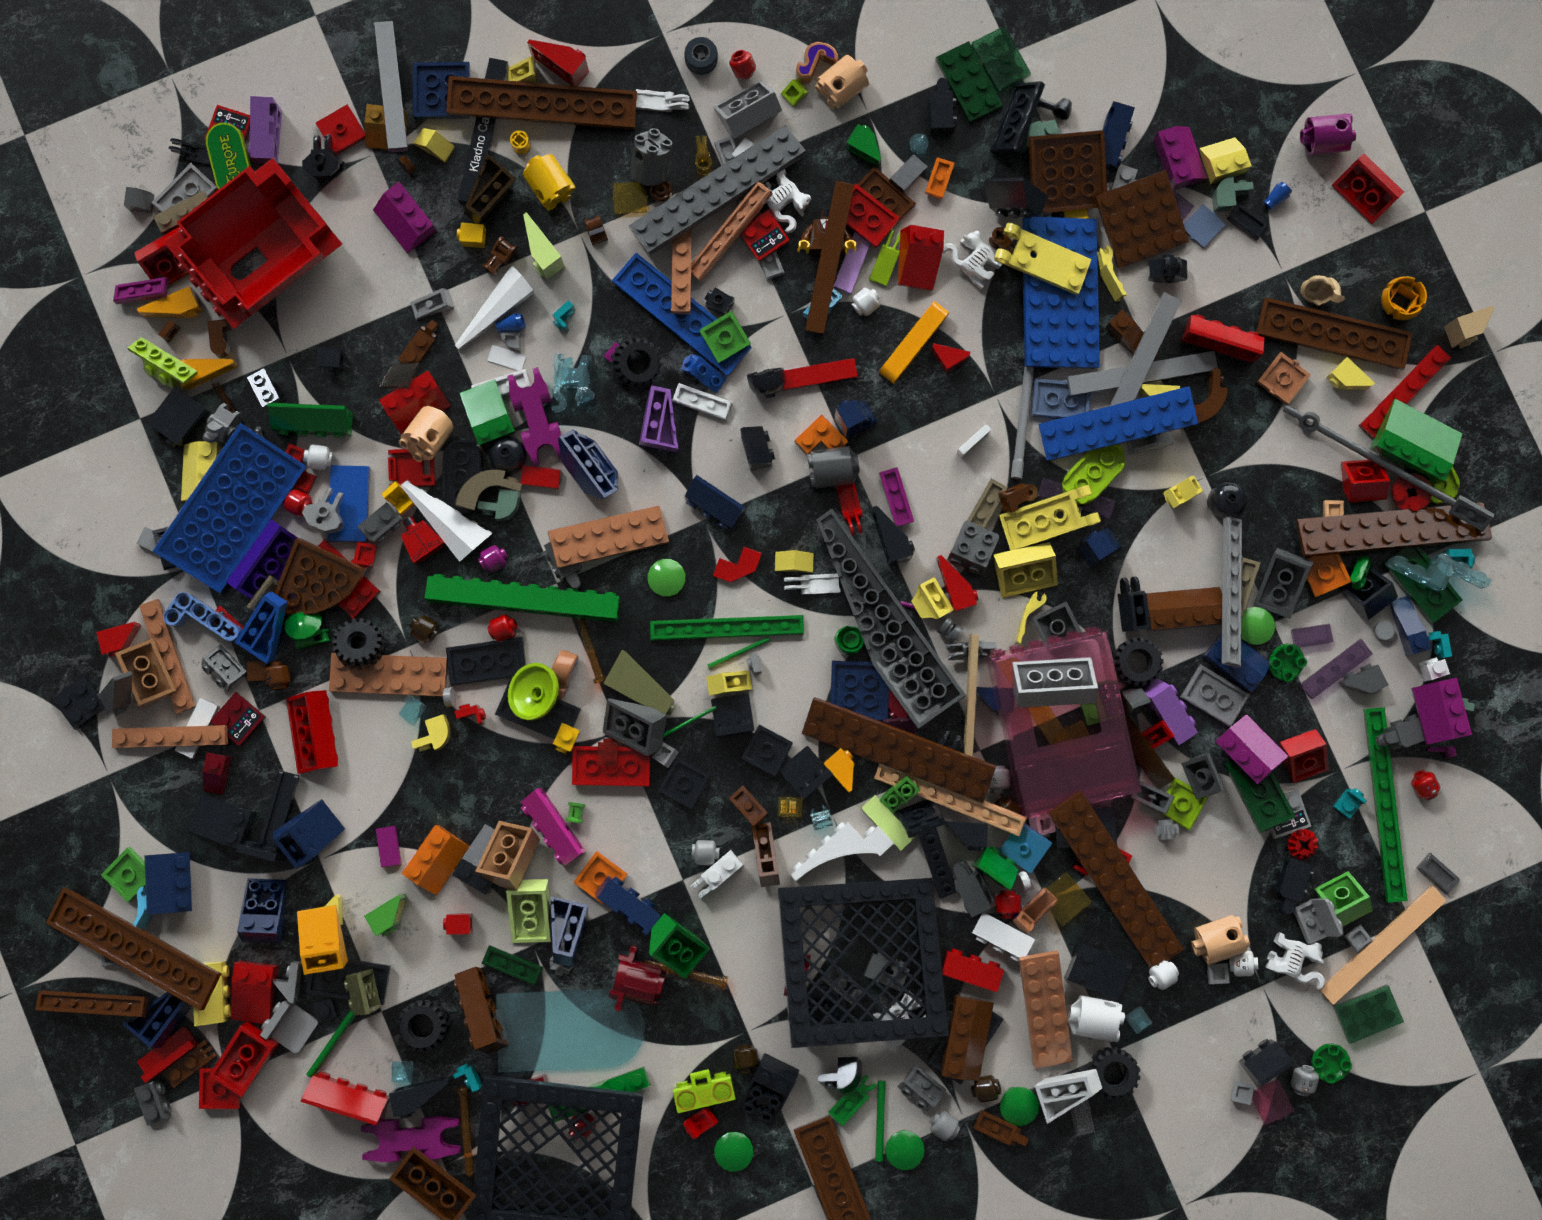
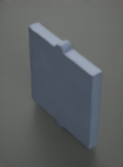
(1203, 226)

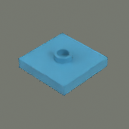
(1026, 849)

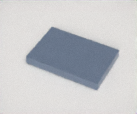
(1054, 401)

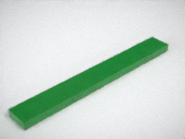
(727, 627)

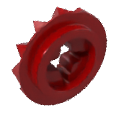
(1294, 845)

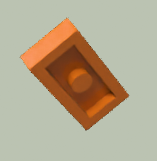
(939, 178)

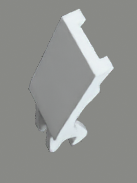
(661, 101)
(815, 584)

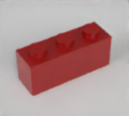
(972, 970)

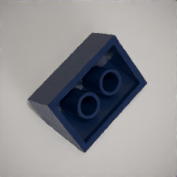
(714, 503)
(1252, 665)
(168, 883)

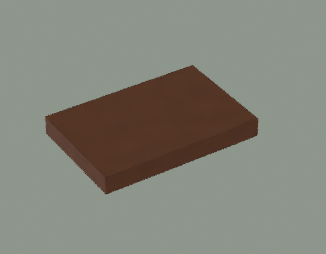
(886, 193)

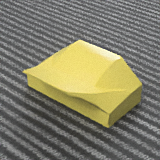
(931, 600)

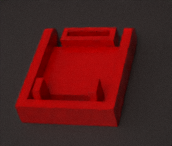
(405, 468)

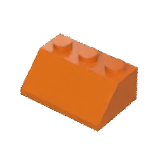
(435, 859)

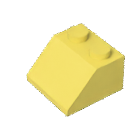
(1225, 160)

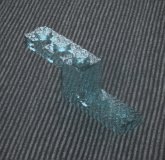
(1439, 572)

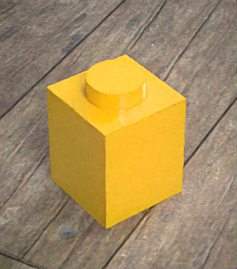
(472, 235)

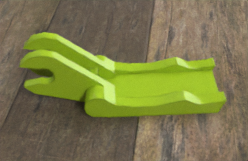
(885, 262)

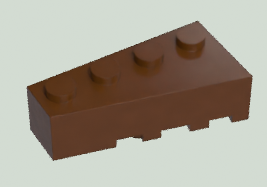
(479, 1011)

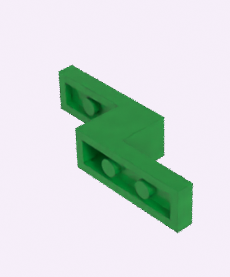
(628, 1081)

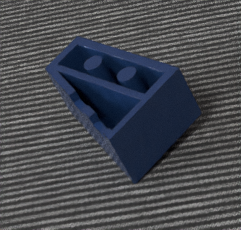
(1115, 128)
(160, 1020)

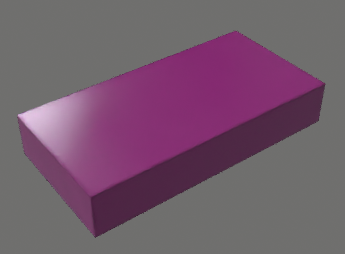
(388, 846)

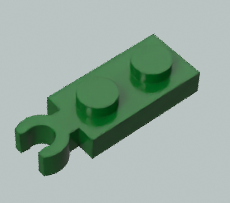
(851, 1102)

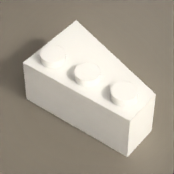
(1004, 937)
(1066, 1091)

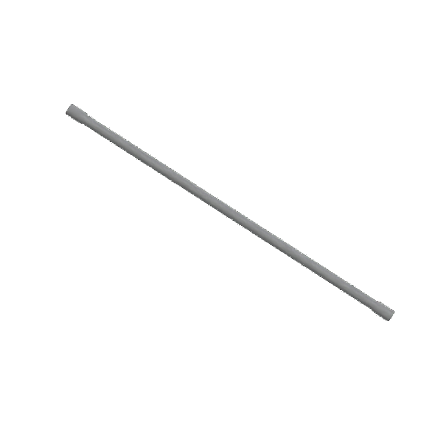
(1018, 463)

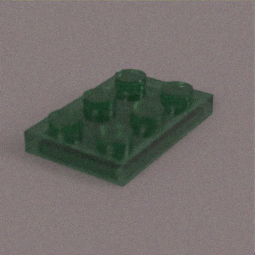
(1001, 59)
(1368, 1014)

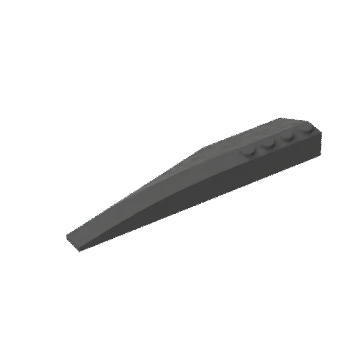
(889, 634)

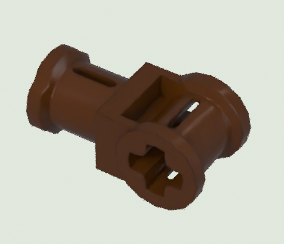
(1004, 243)
(500, 254)

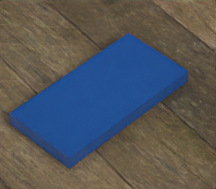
(354, 484)

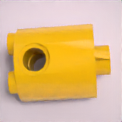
(548, 180)

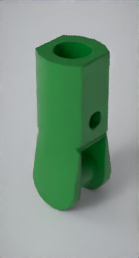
(1360, 572)
(311, 641)

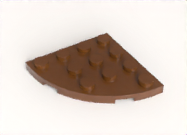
(316, 579)

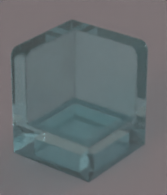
(412, 709)

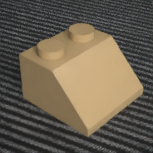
(1467, 328)

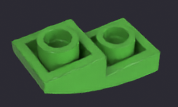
(899, 794)

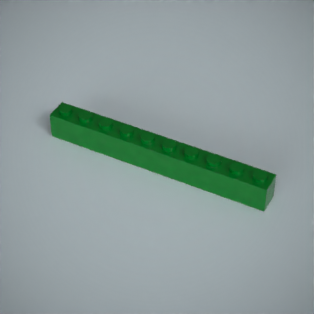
(522, 598)

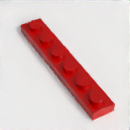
(1406, 388)

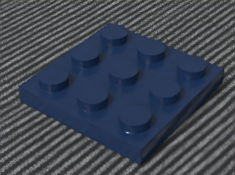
(431, 88)
(859, 689)

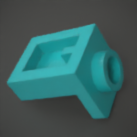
(565, 312)
(1462, 555)
(1442, 644)
(1349, 802)
(472, 1079)

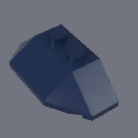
(588, 465)

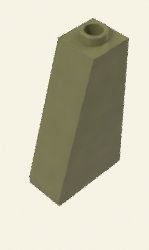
(634, 682)

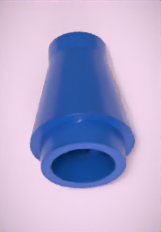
(1278, 194)
(511, 323)

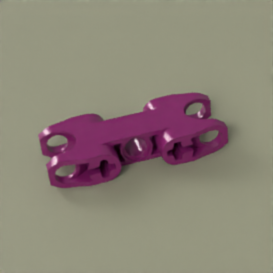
(532, 401)
(424, 1138)

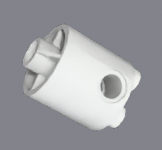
(1096, 1018)

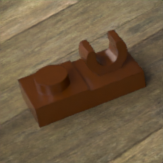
(748, 806)

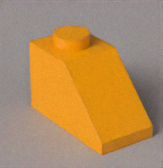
(842, 768)

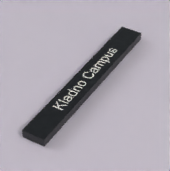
(481, 136)

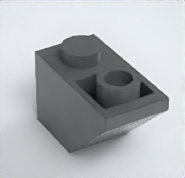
(1366, 681)

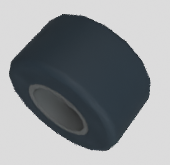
(697, 50)

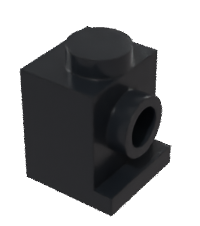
(722, 307)

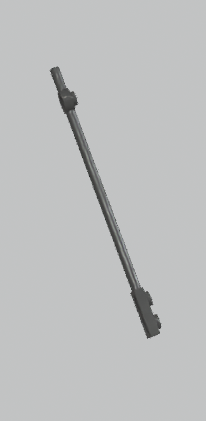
(1461, 508)

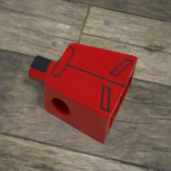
(420, 540)

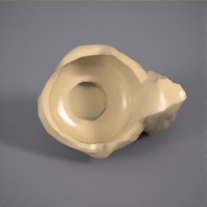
(1321, 290)

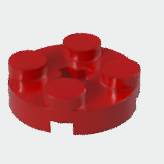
(1401, 497)

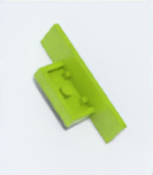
(162, 364)

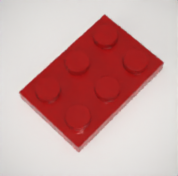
(870, 217)

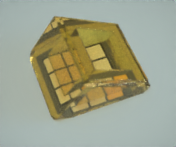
(789, 807)

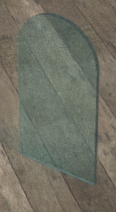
(568, 1030)

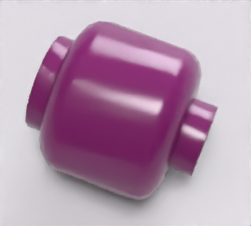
(493, 559)

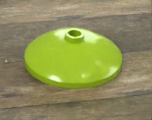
(525, 691)

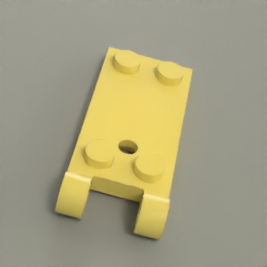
(1052, 262)
(1040, 520)

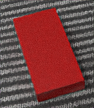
(540, 477)

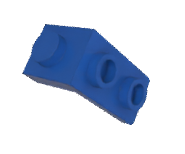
(704, 372)

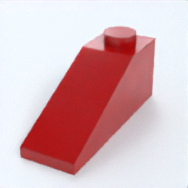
(958, 589)

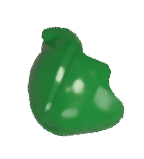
(848, 640)

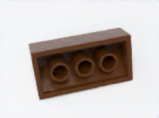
(1185, 608)
(966, 1038)
(432, 1186)

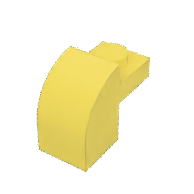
(1182, 492)
(439, 734)

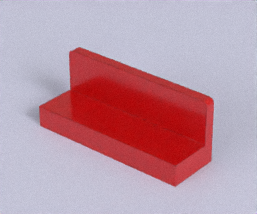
(172, 1050)

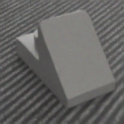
(291, 987)

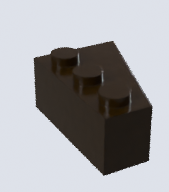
(489, 189)

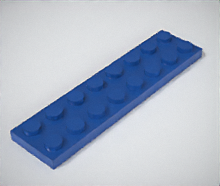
(654, 294)
(1118, 423)

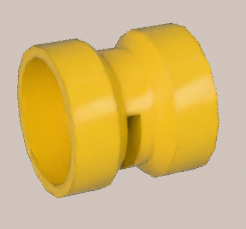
(521, 146)

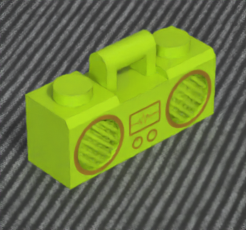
(694, 1096)

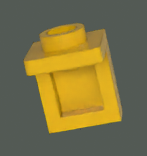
(398, 497)
(566, 738)

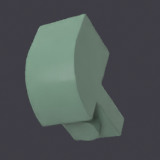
(1039, 129)
(1225, 194)
(506, 506)

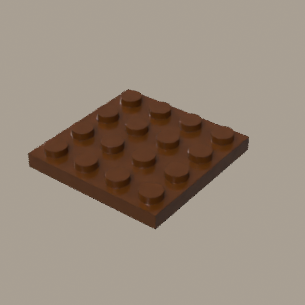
(1069, 169)
(1141, 219)

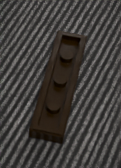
(1148, 757)

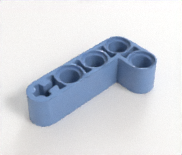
(207, 619)

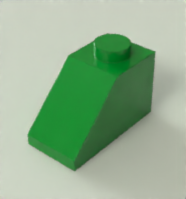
(864, 144)

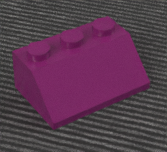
(1180, 157)
(404, 218)
(1441, 711)
(1252, 749)

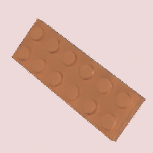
(608, 537)
(391, 676)
(1045, 1009)

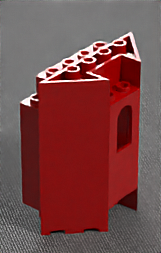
(244, 214)

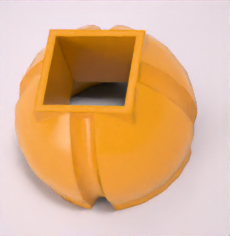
(1409, 289)

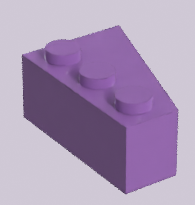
(264, 129)
(658, 422)
(1170, 709)

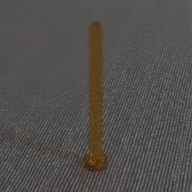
(599, 678)
(695, 975)
(462, 1091)

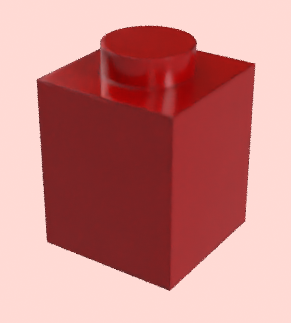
(458, 923)

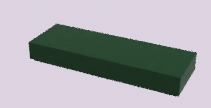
(512, 965)

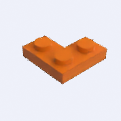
(820, 432)

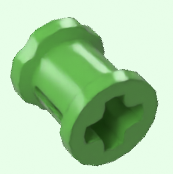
(575, 812)

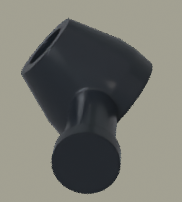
(1060, 110)

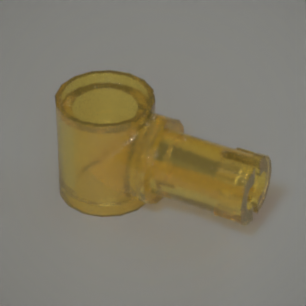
(702, 156)

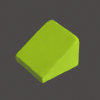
(794, 92)

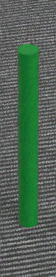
(331, 1044)
(880, 1120)

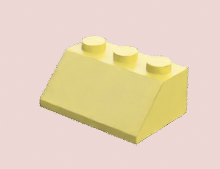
(196, 461)
(1026, 569)
(217, 1008)

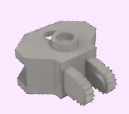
(221, 424)
(324, 511)

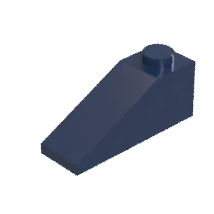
(1409, 626)

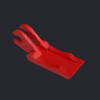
(850, 505)

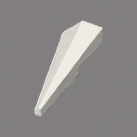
(506, 296)
(455, 530)

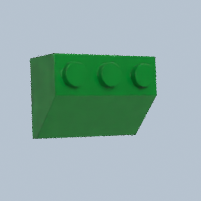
(676, 946)

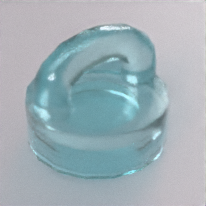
(918, 143)

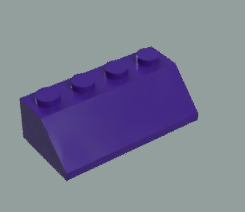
(264, 558)

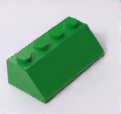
(310, 419)

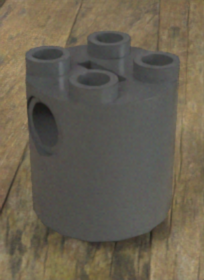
(651, 157)
(833, 467)

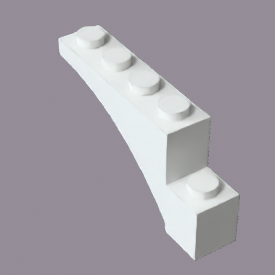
(842, 843)

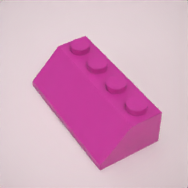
(553, 827)

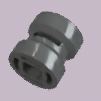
(950, 630)

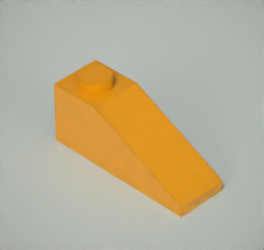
(179, 304)
(207, 370)

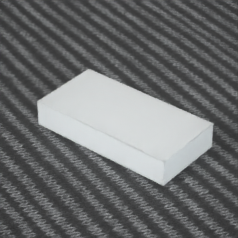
(975, 439)

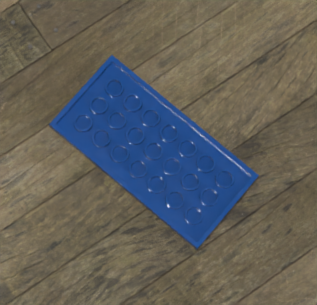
(1059, 325)
(229, 508)

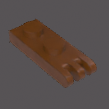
(189, 1064)

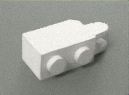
(718, 872)

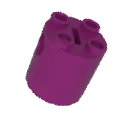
(1328, 134)

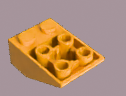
(321, 940)

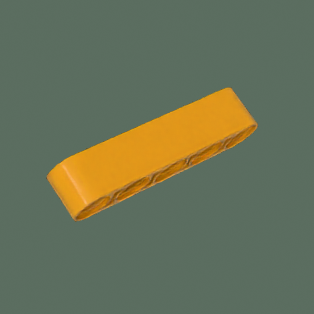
(914, 342)

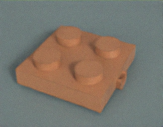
(1283, 378)

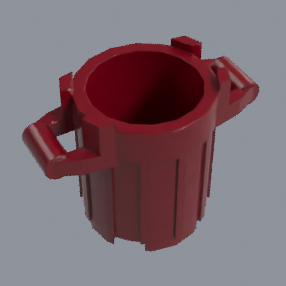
(636, 981)

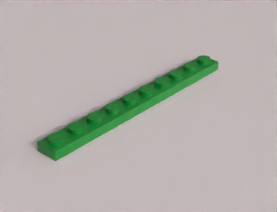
(1385, 807)

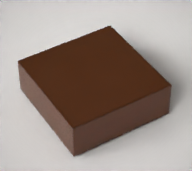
(169, 331)
(255, 671)

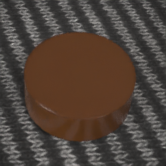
(406, 164)

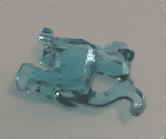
(571, 378)

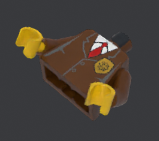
(813, 237)

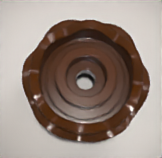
(661, 196)

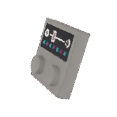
(1301, 820)

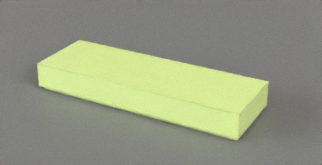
(887, 822)

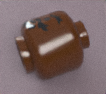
(277, 676)

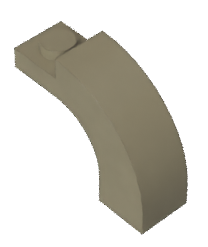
(475, 485)

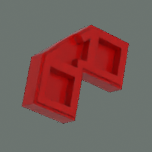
(306, 479)
(746, 565)

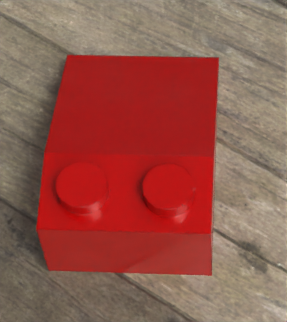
(561, 60)
(919, 256)
(253, 991)
(243, 1059)

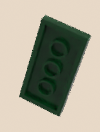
(969, 82)
(1429, 602)
(1263, 800)

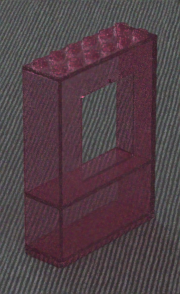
(1094, 764)

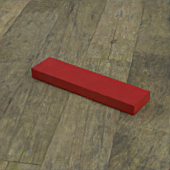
(820, 374)

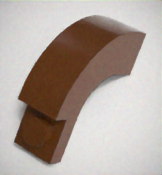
(1215, 398)

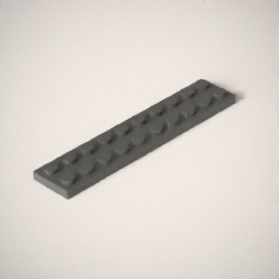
(717, 190)

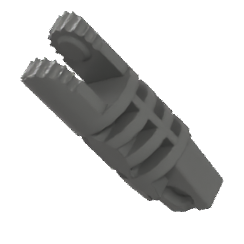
(983, 650)

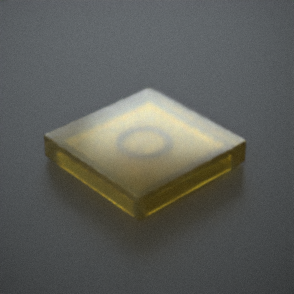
(1069, 899)

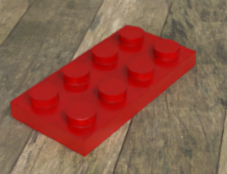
(362, 594)
(631, 768)

